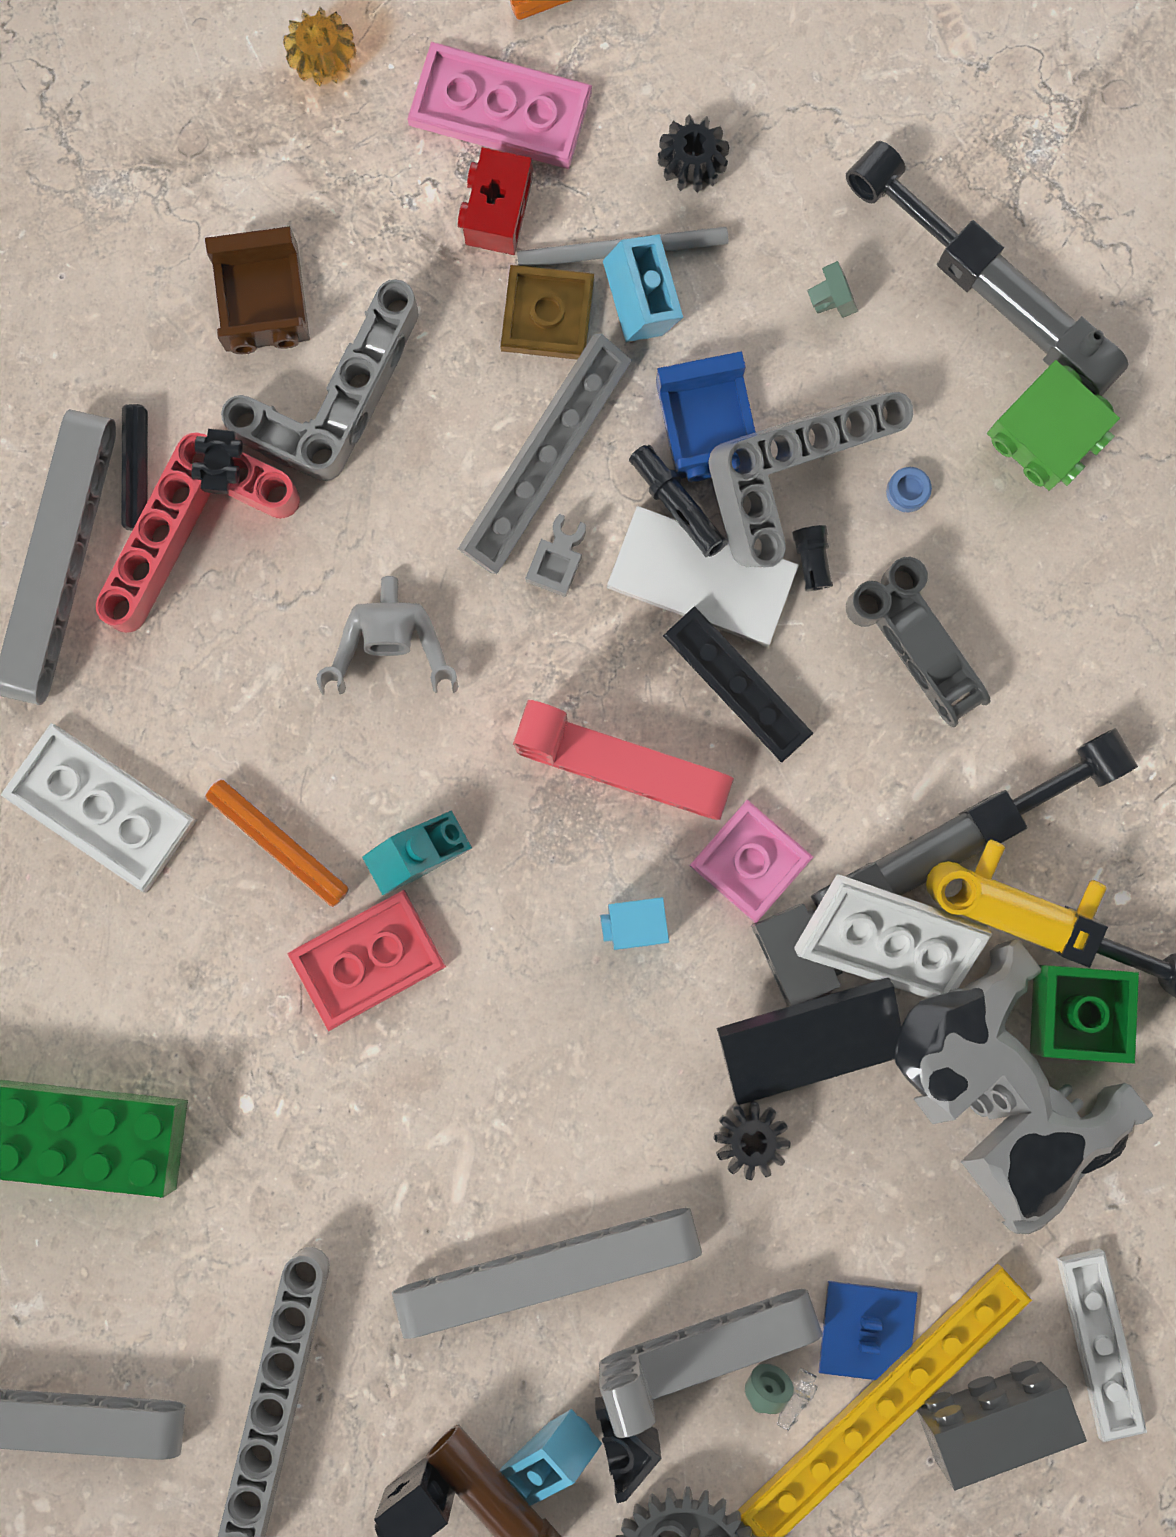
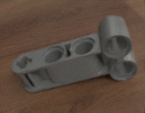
(920, 640)

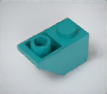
(416, 852)

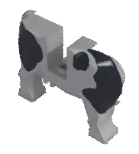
(964, 1057)

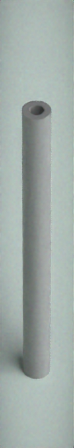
(601, 249)

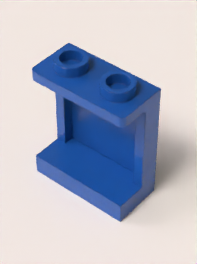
(703, 407)

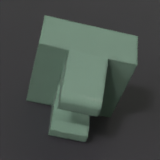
(833, 292)

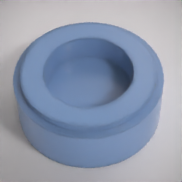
(908, 489)

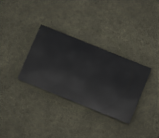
(811, 1041)

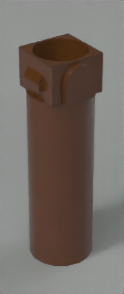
(485, 1488)

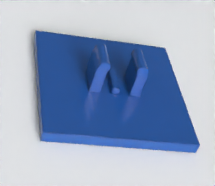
(865, 1329)

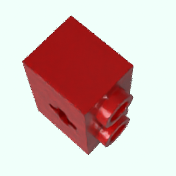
(500, 177)

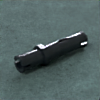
(667, 487)

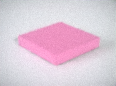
(751, 861)

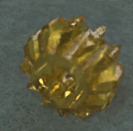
(305, 51)

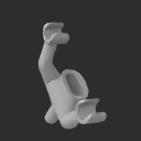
(387, 632)

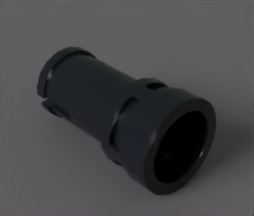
(812, 547)

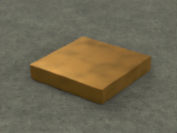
(547, 312)

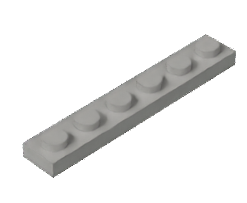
(545, 454)

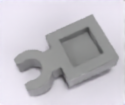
(555, 562)

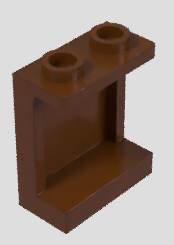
(258, 290)

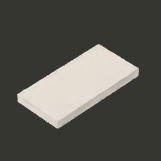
(670, 572)
(98, 807)
(891, 937)

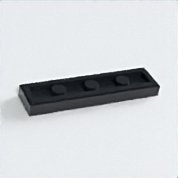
(738, 684)

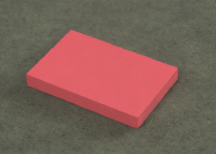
(366, 960)

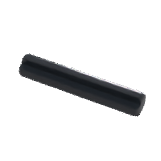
(134, 463)

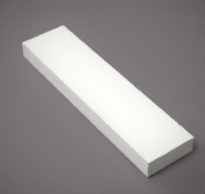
(1101, 1345)

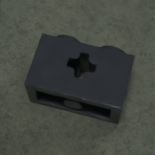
(415, 1504)

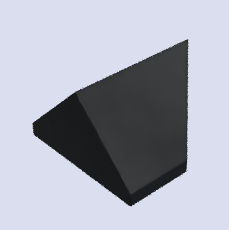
(628, 1457)

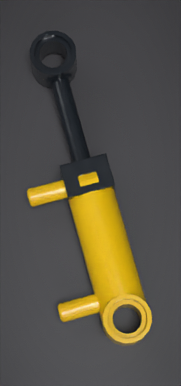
(1065, 930)

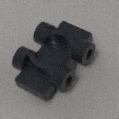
(218, 464)

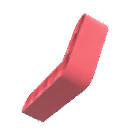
(181, 521)
(552, 740)

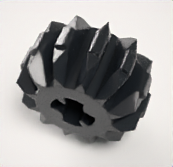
(693, 139)
(752, 1156)

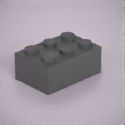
(1000, 1423)

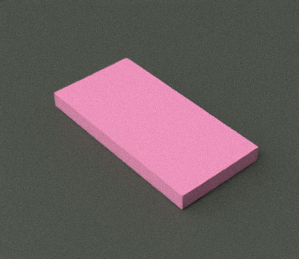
(499, 105)

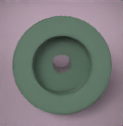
(768, 1389)

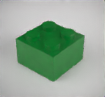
(1084, 1014)

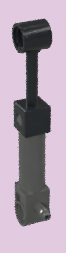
(976, 262)
(990, 819)

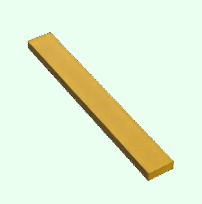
(884, 1405)

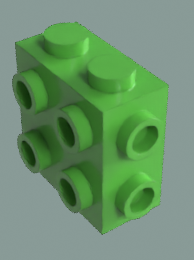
(1054, 427)

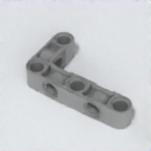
(345, 407)

